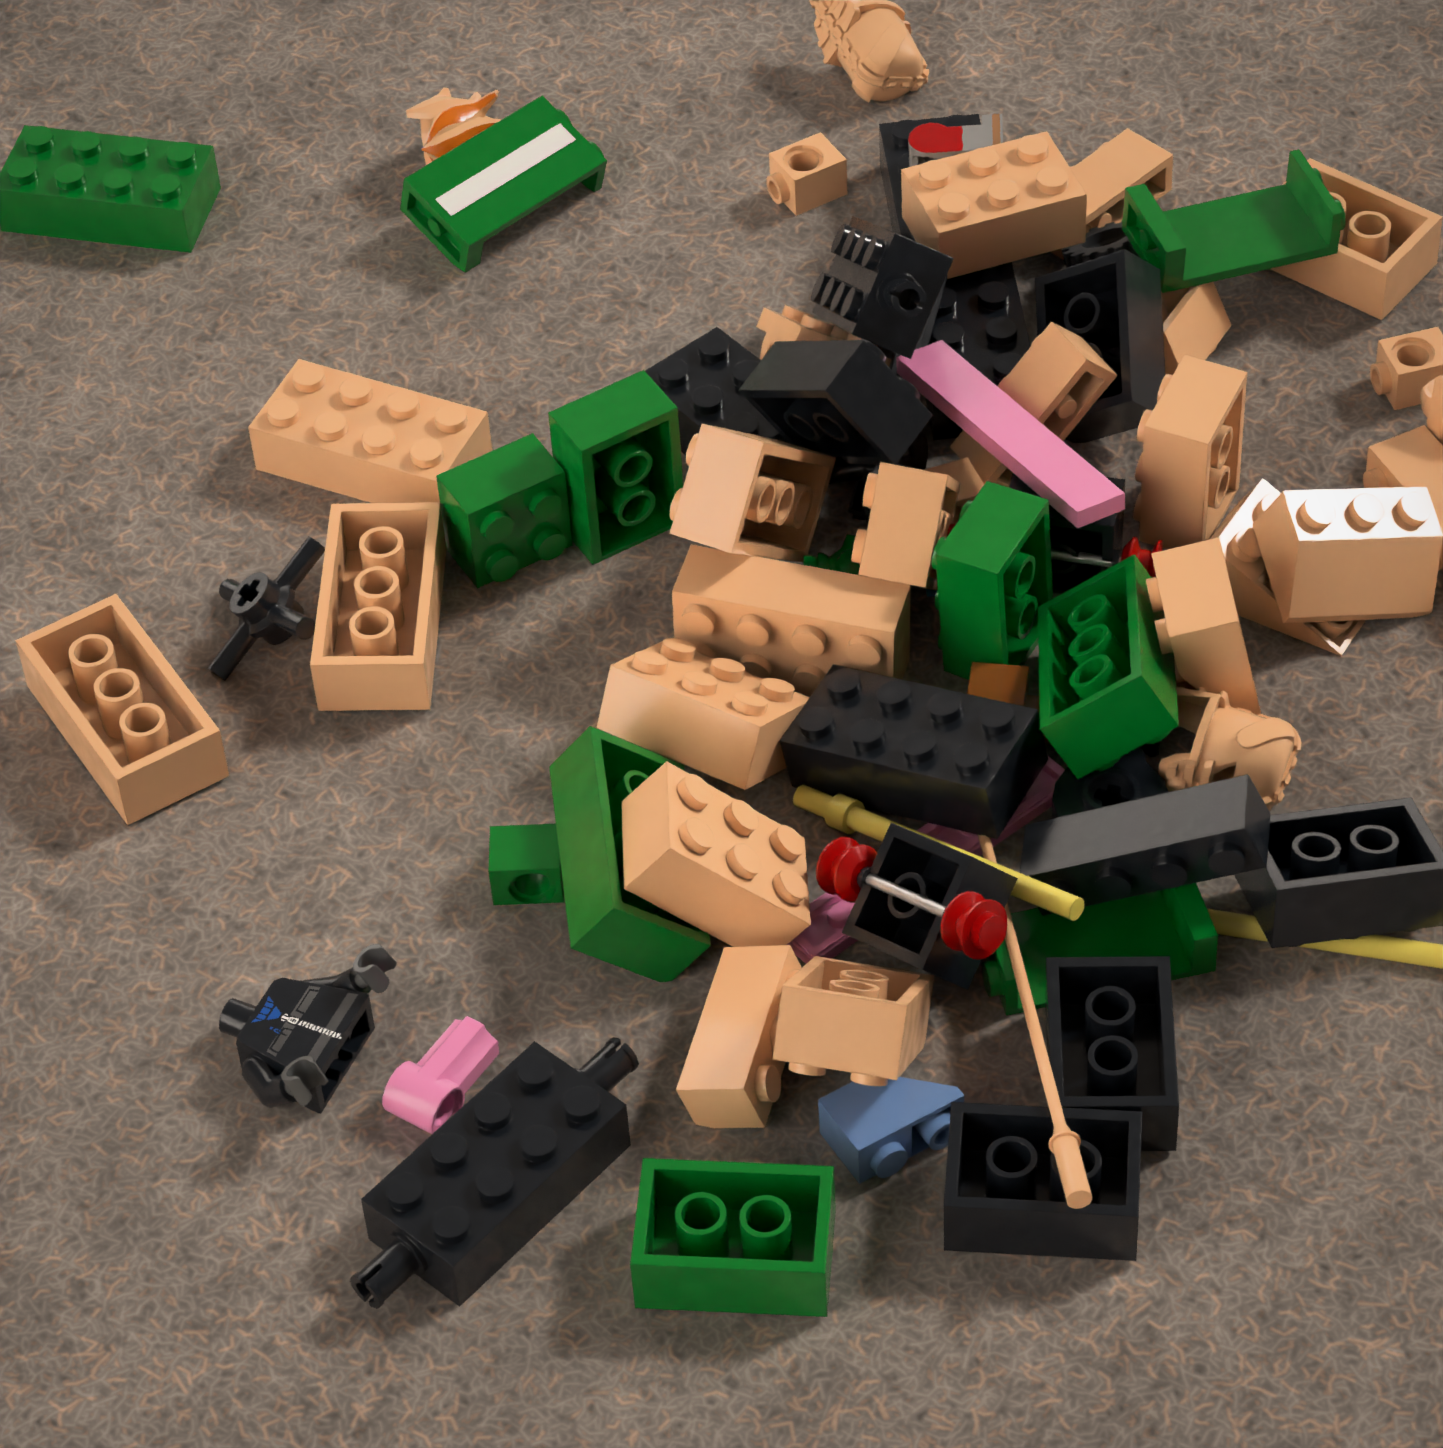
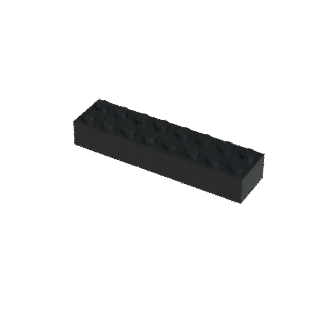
(978, 310)

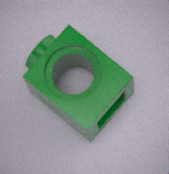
(525, 865)

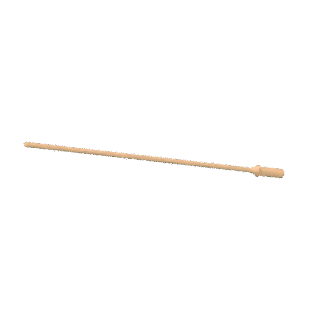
(1064, 1142)

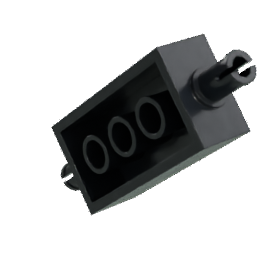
(880, 286)
(495, 1173)

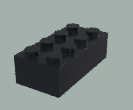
(916, 750)

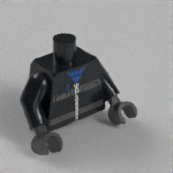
(307, 1031)

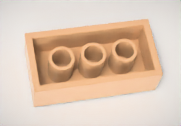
(364, 435)
(750, 494)
(379, 607)
(790, 617)
(122, 709)

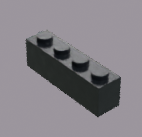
(1151, 842)

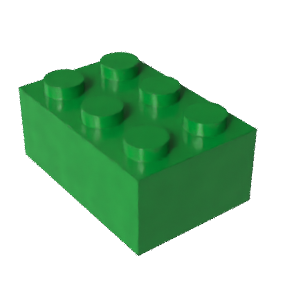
(618, 464)
(993, 579)
(733, 1237)

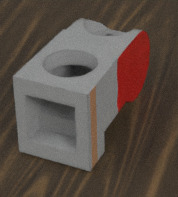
(938, 141)

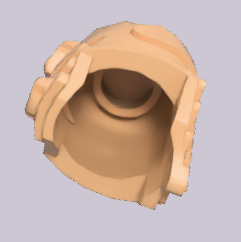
(871, 46)
(1231, 745)

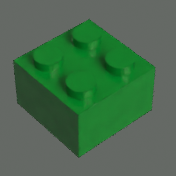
(505, 510)

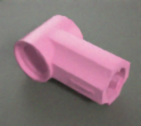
(437, 1084)

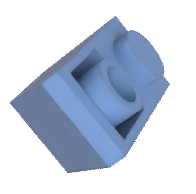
(885, 1125)

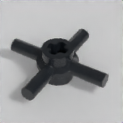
(266, 608)

